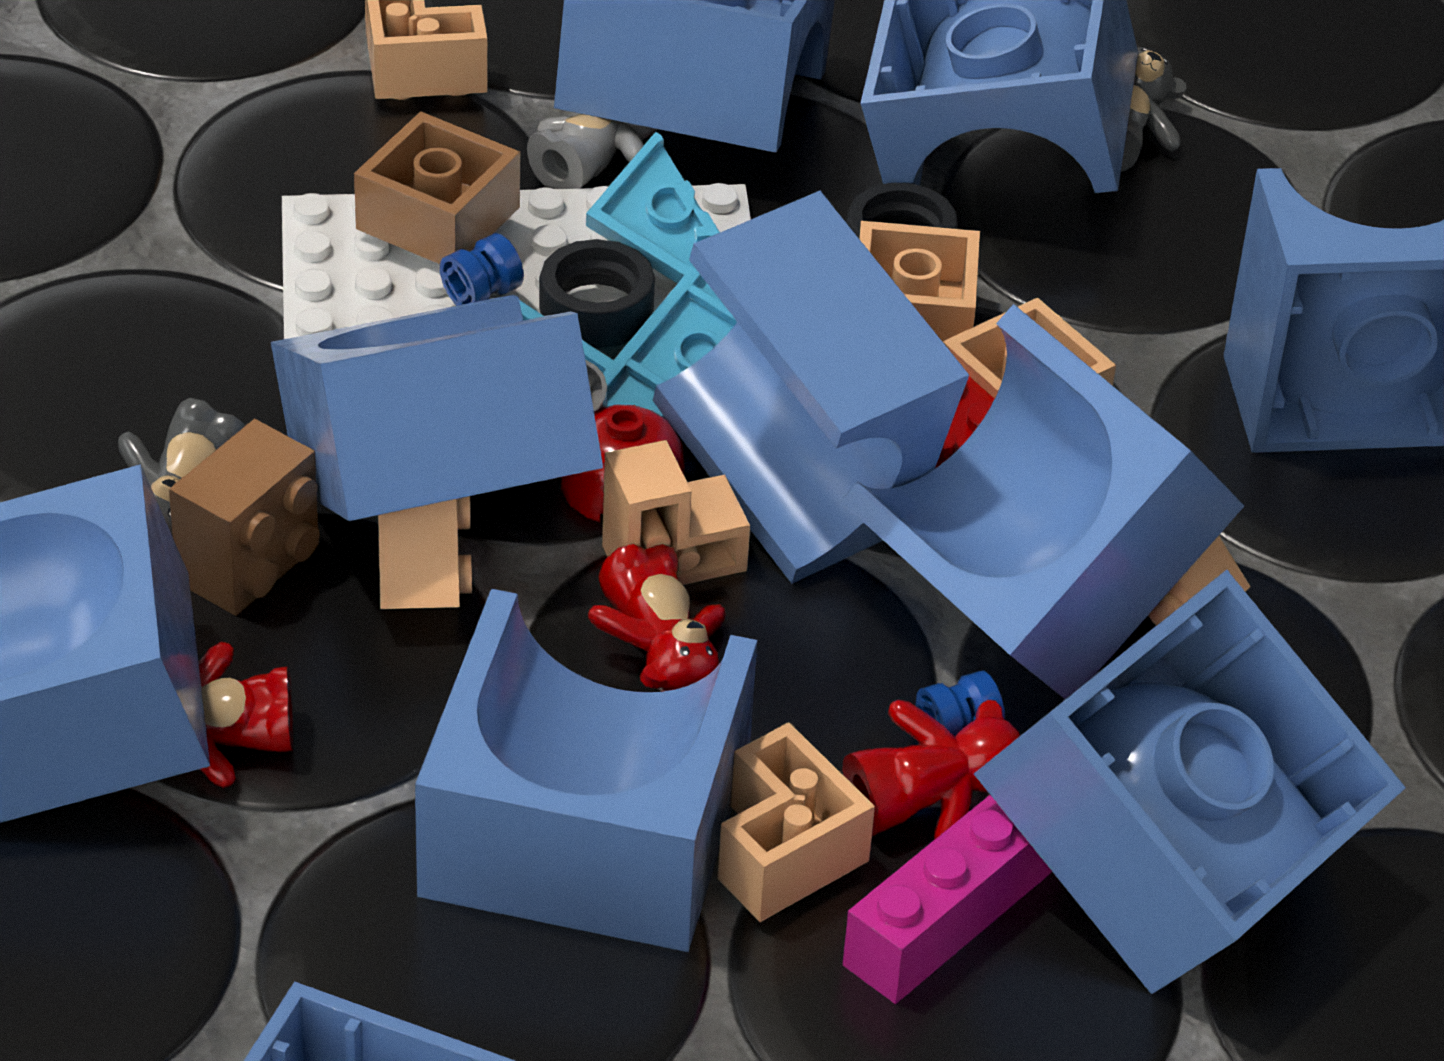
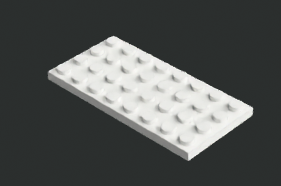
(350, 278)

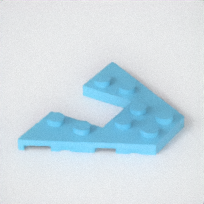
(660, 218)

